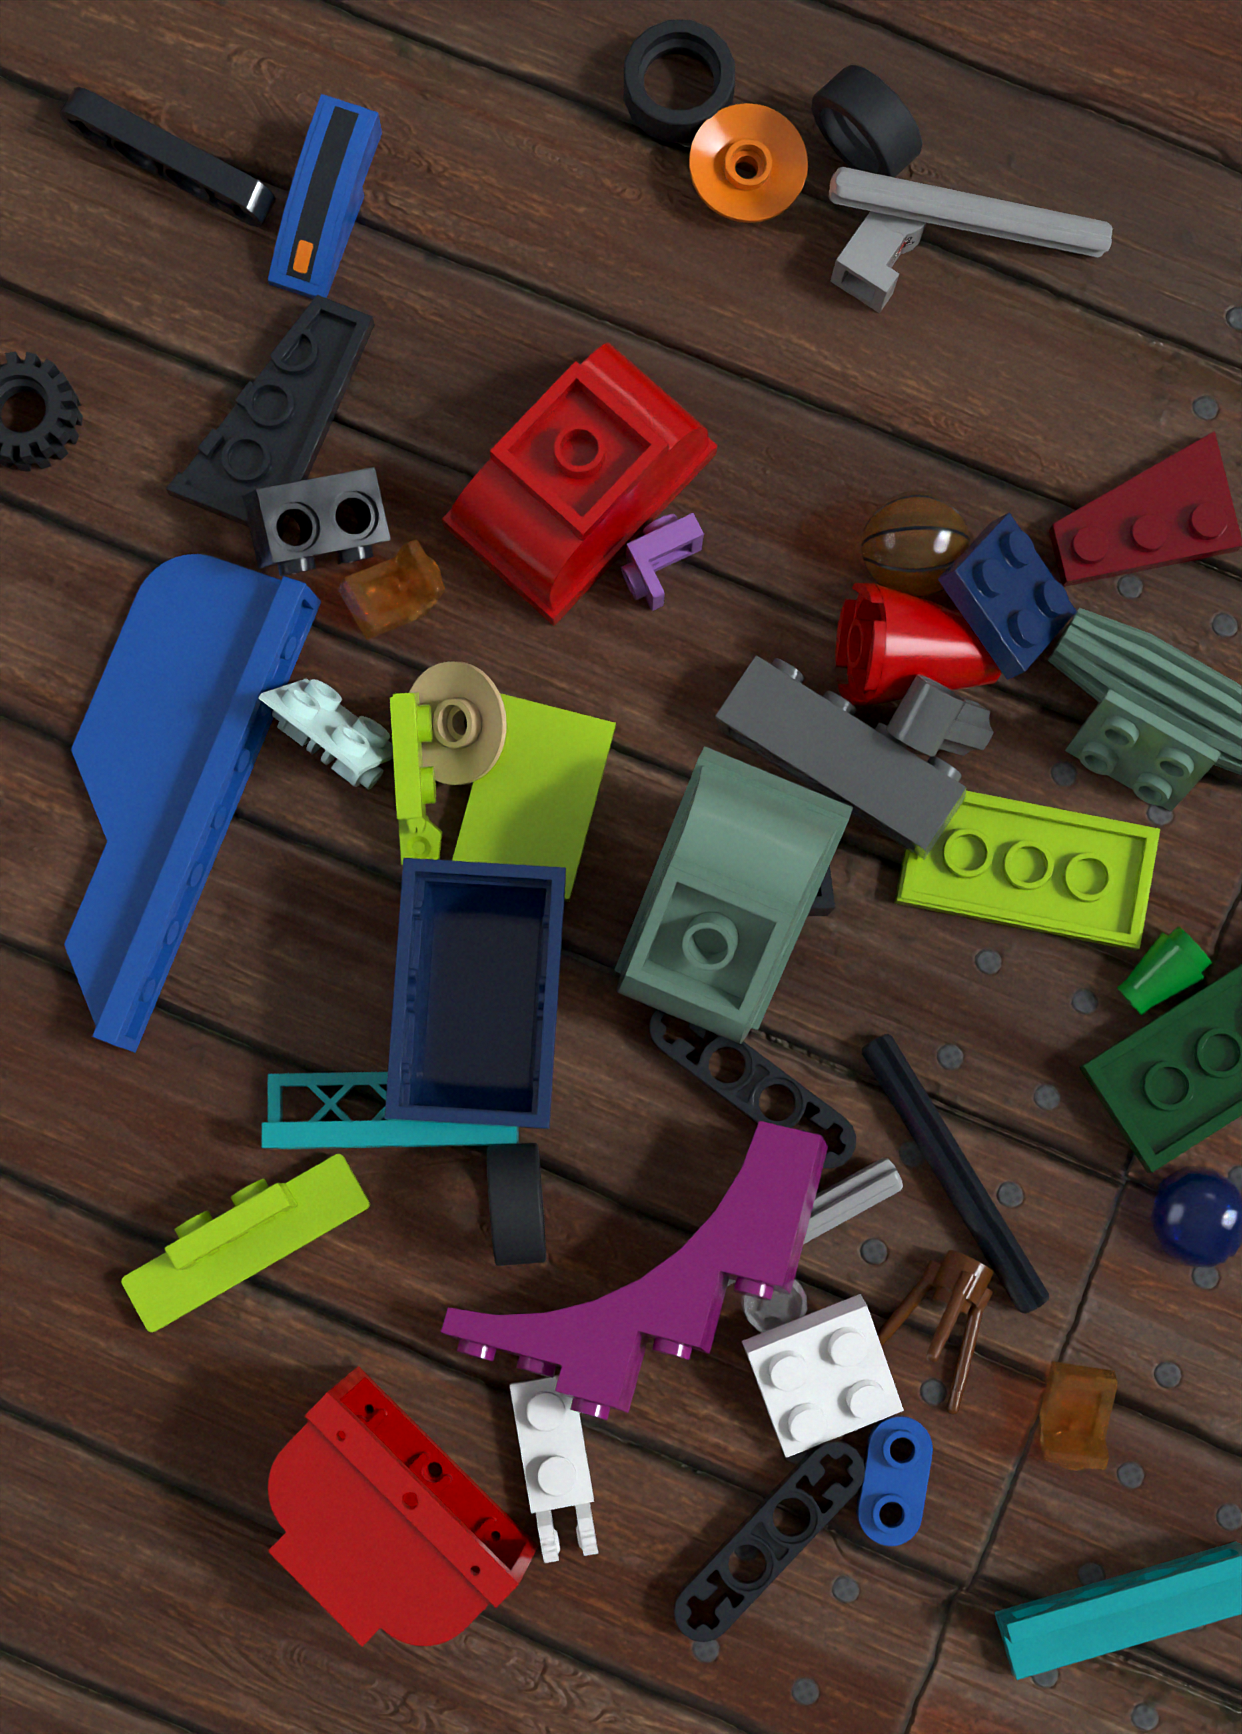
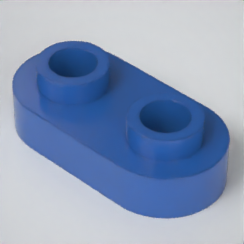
(894, 1480)

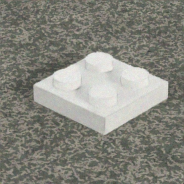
(823, 1375)

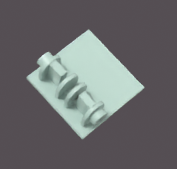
(315, 712)

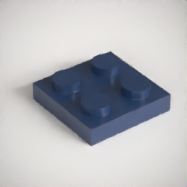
(1008, 595)

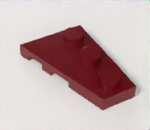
(1151, 521)

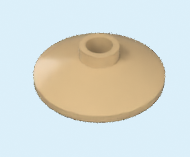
(453, 693)

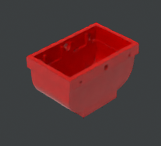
(578, 480)
(382, 1533)

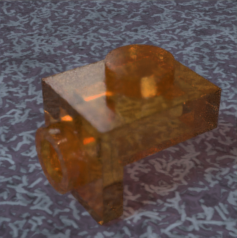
(393, 591)
(1076, 1416)

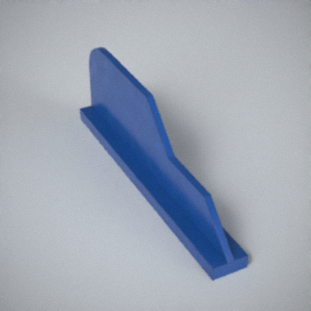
(169, 763)

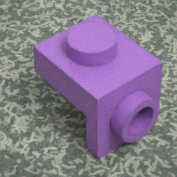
(662, 545)

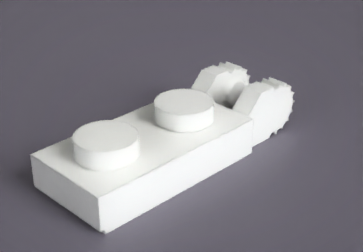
(553, 1461)

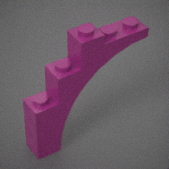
(602, 1342)

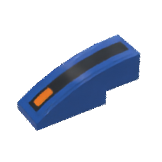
(324, 197)

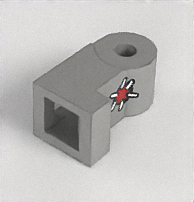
(868, 258)

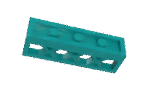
(363, 1134)
(1122, 1611)

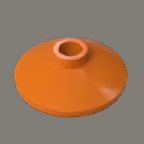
(751, 136)

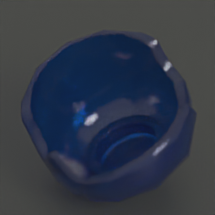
(1198, 1216)

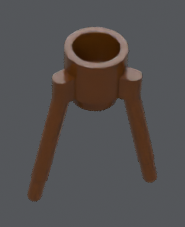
(959, 1287)

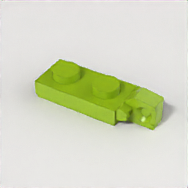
(413, 782)

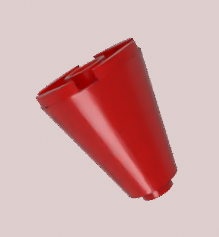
(895, 636)

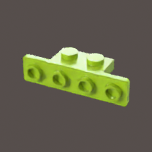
(244, 1240)

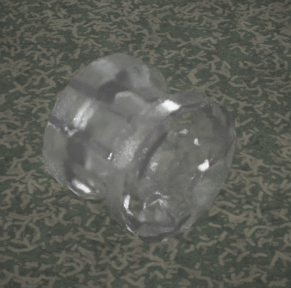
(778, 1311)

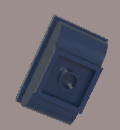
(476, 993)

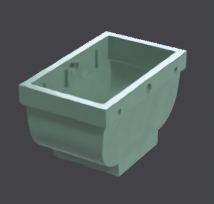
(729, 895)

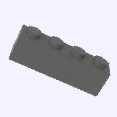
(842, 756)

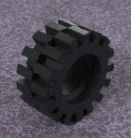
(59, 417)

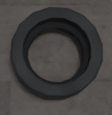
(677, 38)
(866, 122)
(516, 1204)

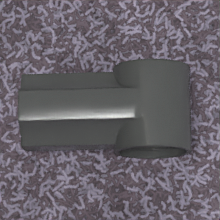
(939, 718)

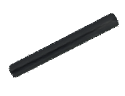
(955, 1174)

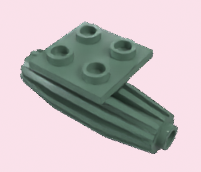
(1157, 711)

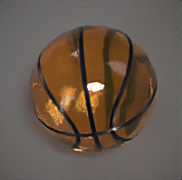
(913, 542)

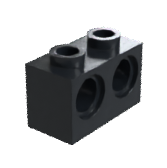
(314, 509)

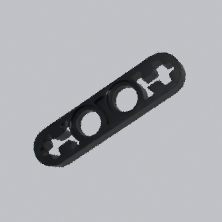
(167, 157)
(757, 1076)
(776, 1546)

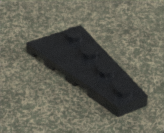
(280, 416)

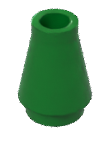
(1164, 970)

